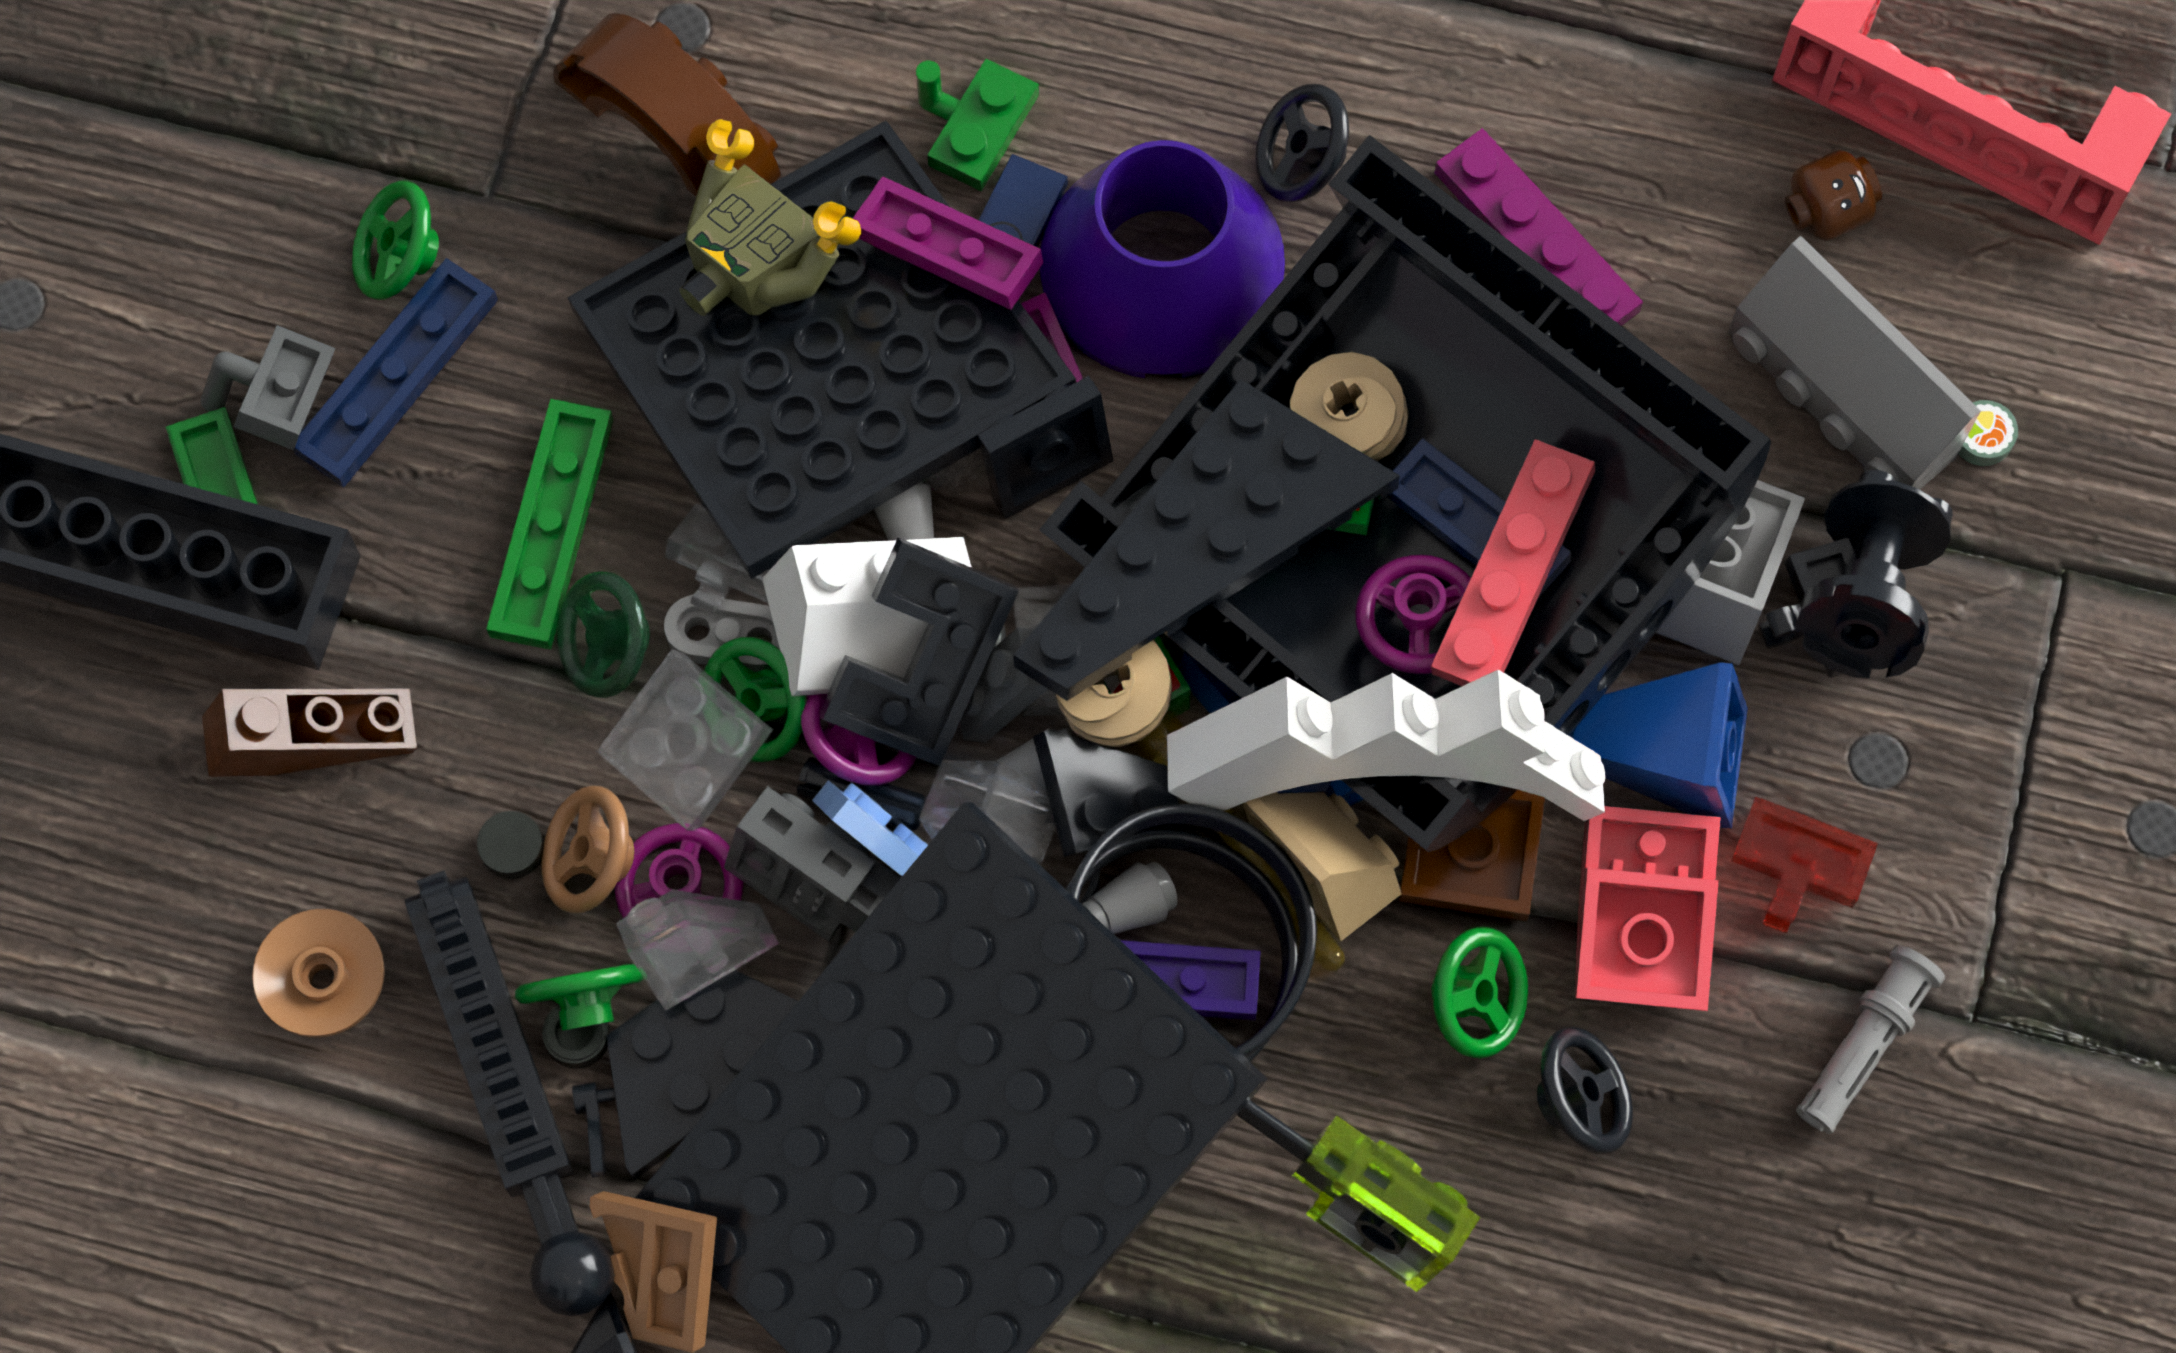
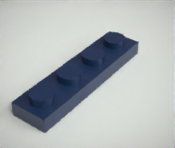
(394, 372)

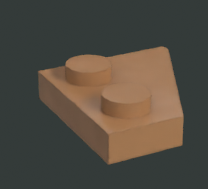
(661, 1267)

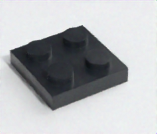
(1046, 446)

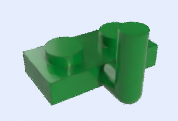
(979, 123)

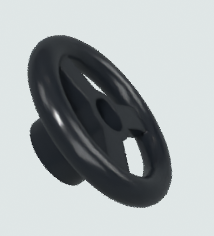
(1308, 146)
(1573, 1095)

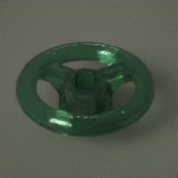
(609, 635)

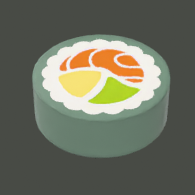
(1991, 435)

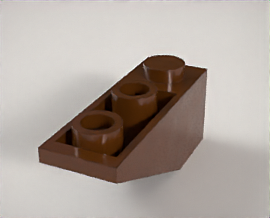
(304, 729)

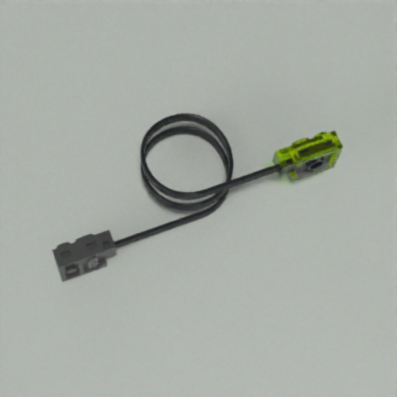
(1364, 1188)

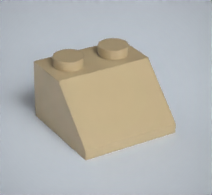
(1343, 868)

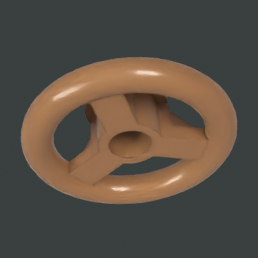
(593, 850)

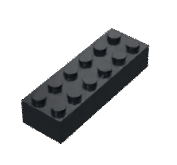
(171, 553)

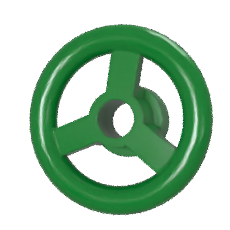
(403, 246)
(762, 691)
(1474, 992)
(582, 995)

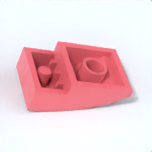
(1647, 908)

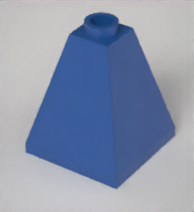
(1674, 739)

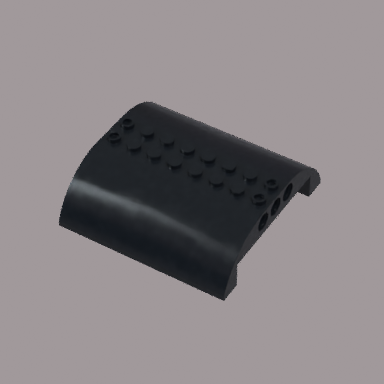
(1487, 365)

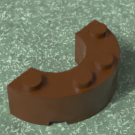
(662, 92)

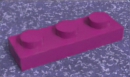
(947, 243)

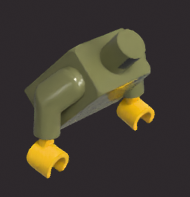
(753, 238)

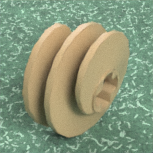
(1367, 385)
(1129, 714)

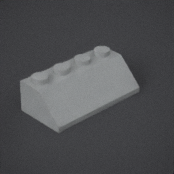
(1851, 369)

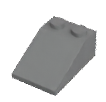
(1733, 588)

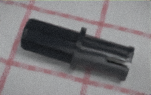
(902, 804)

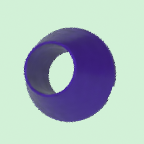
(1150, 312)

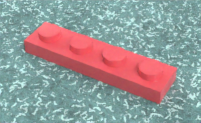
(1514, 564)

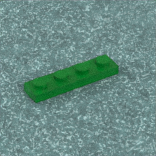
(550, 524)

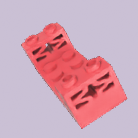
(1964, 130)

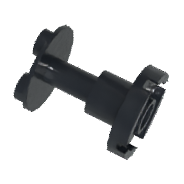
(1865, 613)

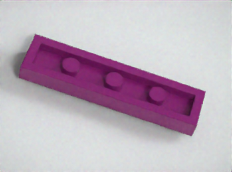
(1517, 209)

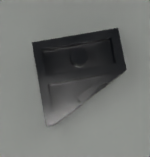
(1097, 788)

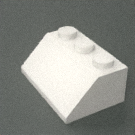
(827, 610)

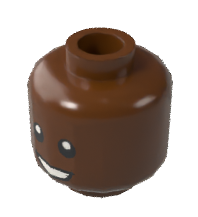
(1833, 195)

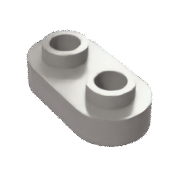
(730, 621)

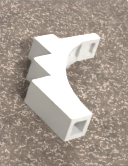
(1387, 728)

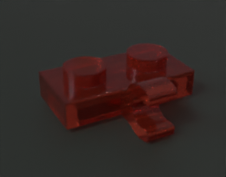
(1802, 857)

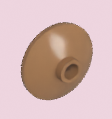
(302, 948)

